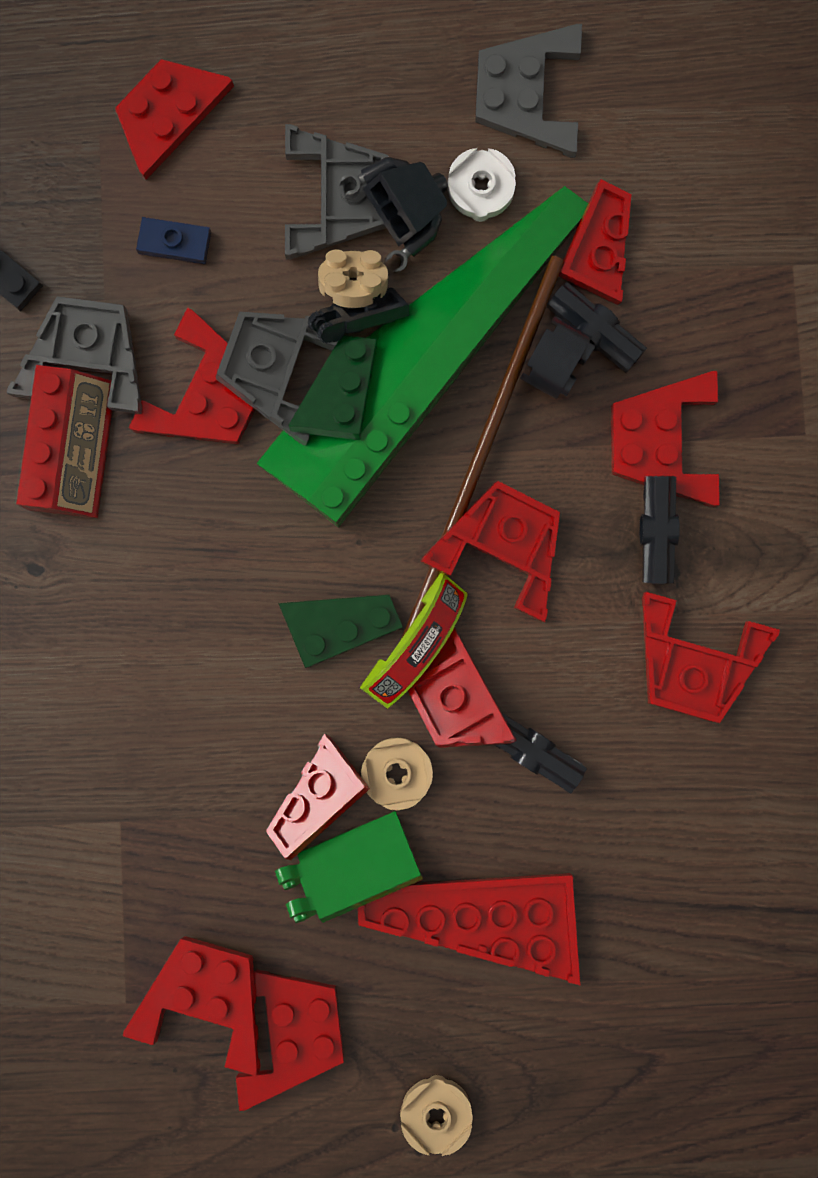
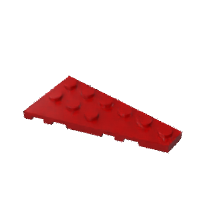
(500, 920)

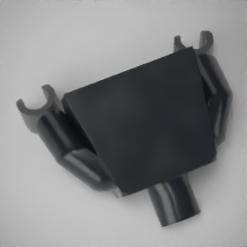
(406, 201)

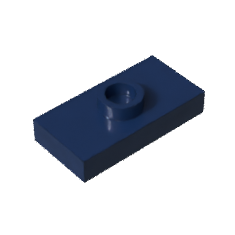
(173, 240)

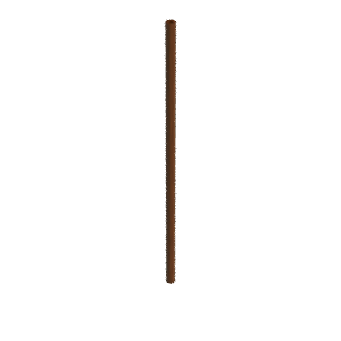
(496, 415)

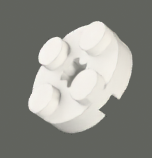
(481, 164)

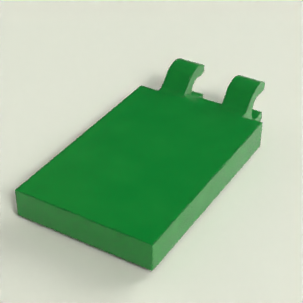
(351, 870)

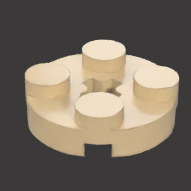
(340, 266)
(413, 785)
(436, 1137)

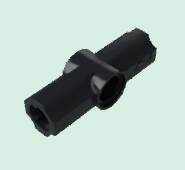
(600, 324)
(659, 529)
(542, 757)

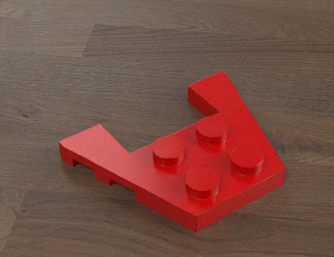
(208, 407)
(649, 436)
(511, 530)
(693, 676)
(209, 986)
(301, 1033)

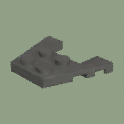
(513, 87)
(340, 217)
(85, 338)
(262, 360)

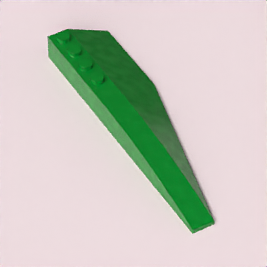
(421, 360)

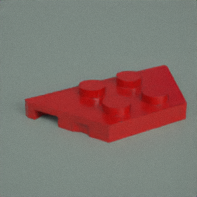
(167, 109)
(457, 701)

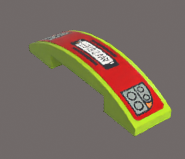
(419, 645)

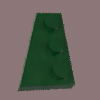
(340, 392)
(338, 625)

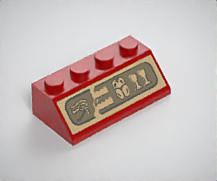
(65, 443)

